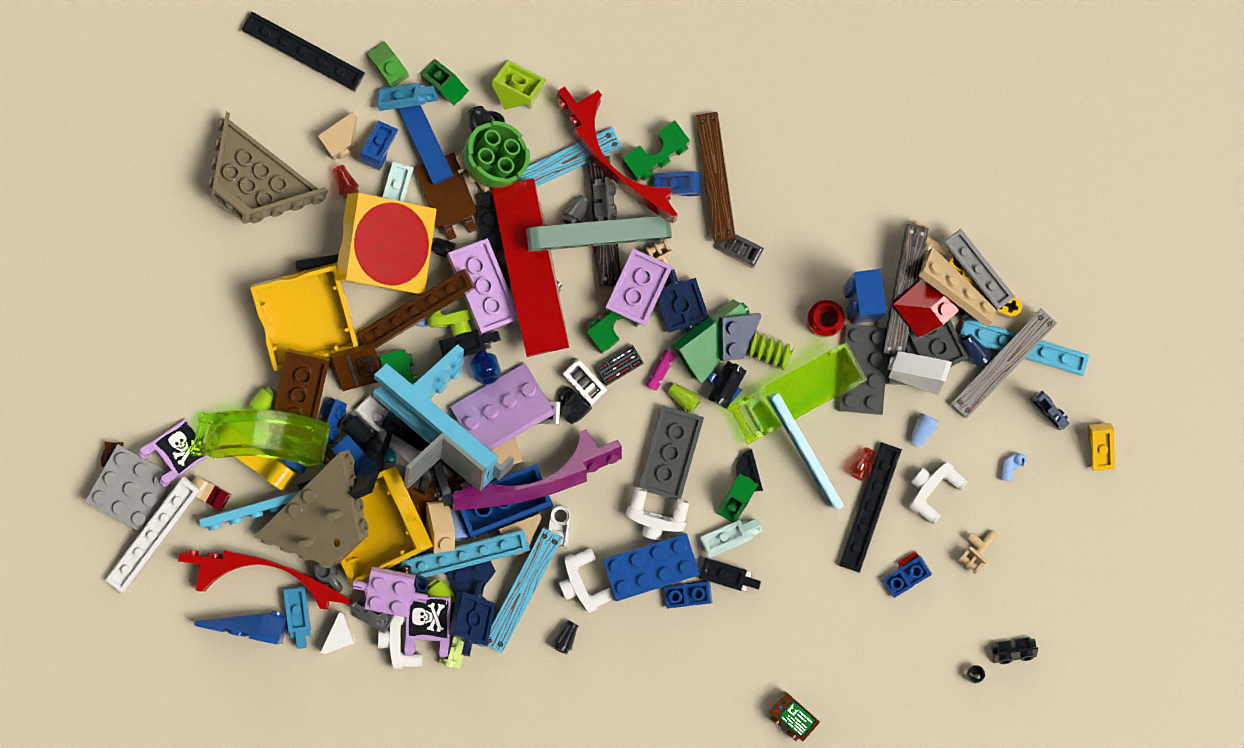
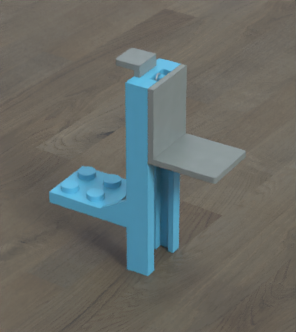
(446, 437)

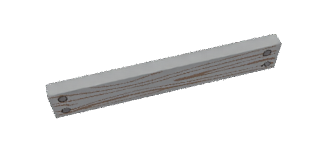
(1004, 363)

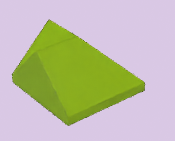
(517, 86)

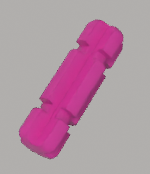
(660, 370)

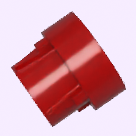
(836, 313)

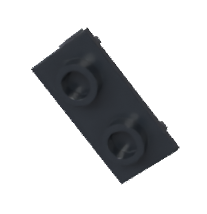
(727, 384)
(1024, 650)

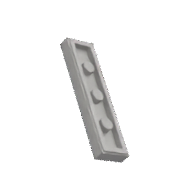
(978, 269)

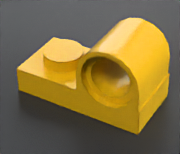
(1102, 446)

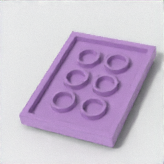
(503, 408)

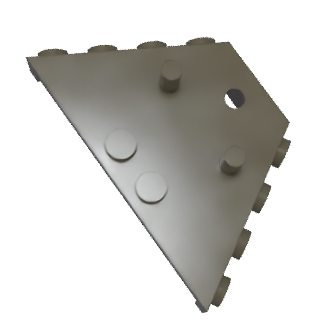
(255, 181)
(320, 516)

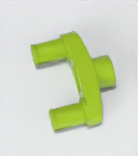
(457, 321)

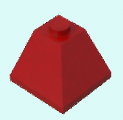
(924, 308)

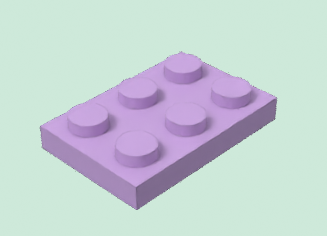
(639, 287)

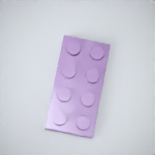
(491, 300)

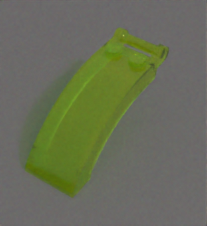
(800, 390)
(261, 434)

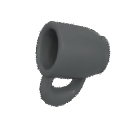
(327, 575)

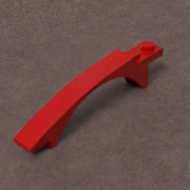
(583, 116)
(214, 567)

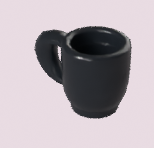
(478, 116)
(575, 407)

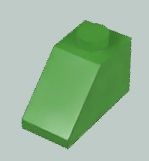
(388, 64)

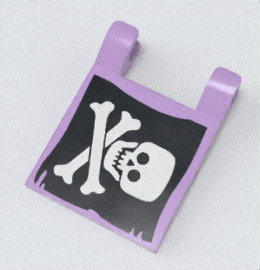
(174, 451)
(429, 622)

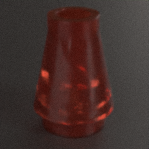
(345, 182)
(862, 465)

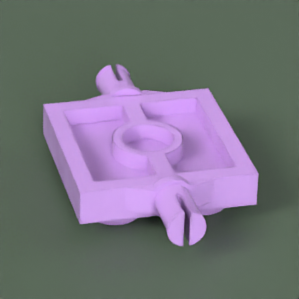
(390, 592)

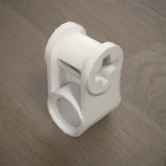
(560, 528)

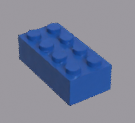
(865, 296)
(651, 567)

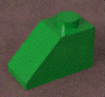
(445, 82)
(737, 498)

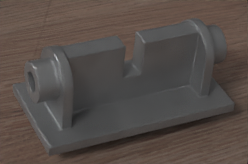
(604, 191)
(378, 620)

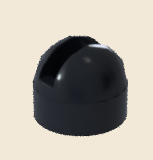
(976, 670)

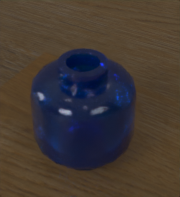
(485, 368)

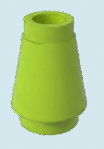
(685, 398)

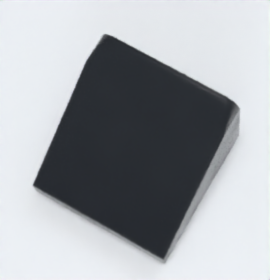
(442, 247)

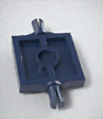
(682, 304)
(472, 619)

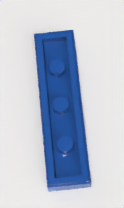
(426, 143)

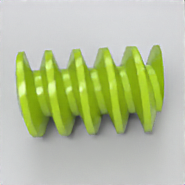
(770, 350)

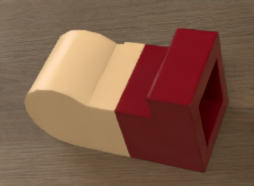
(211, 493)

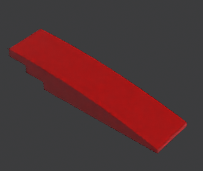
(530, 271)

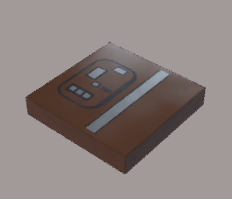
(356, 366)

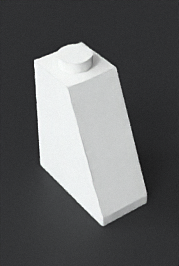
(919, 371)

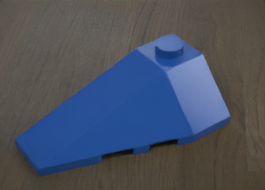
(259, 627)

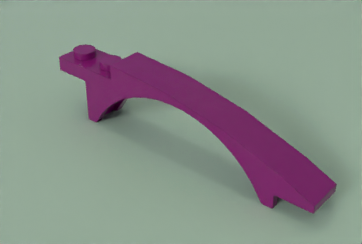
(585, 459)

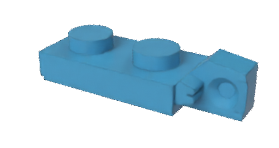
(405, 96)
(297, 615)

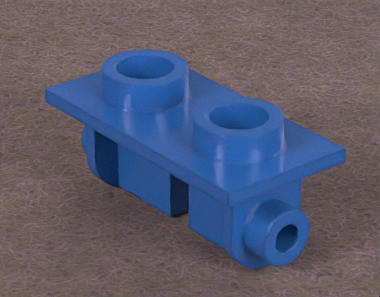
(335, 412)

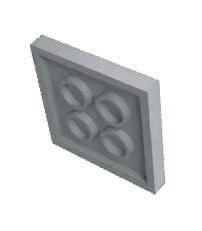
(128, 488)

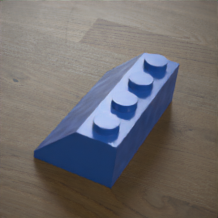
(488, 519)

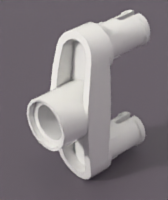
(927, 483)
(656, 523)
(574, 586)
(391, 640)

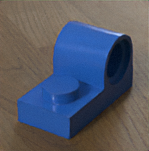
(377, 145)
(680, 183)

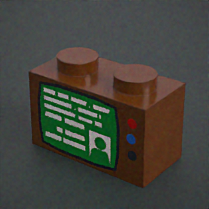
(794, 717)

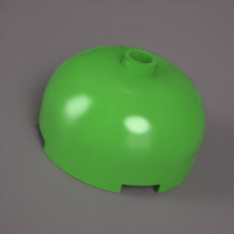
(495, 154)

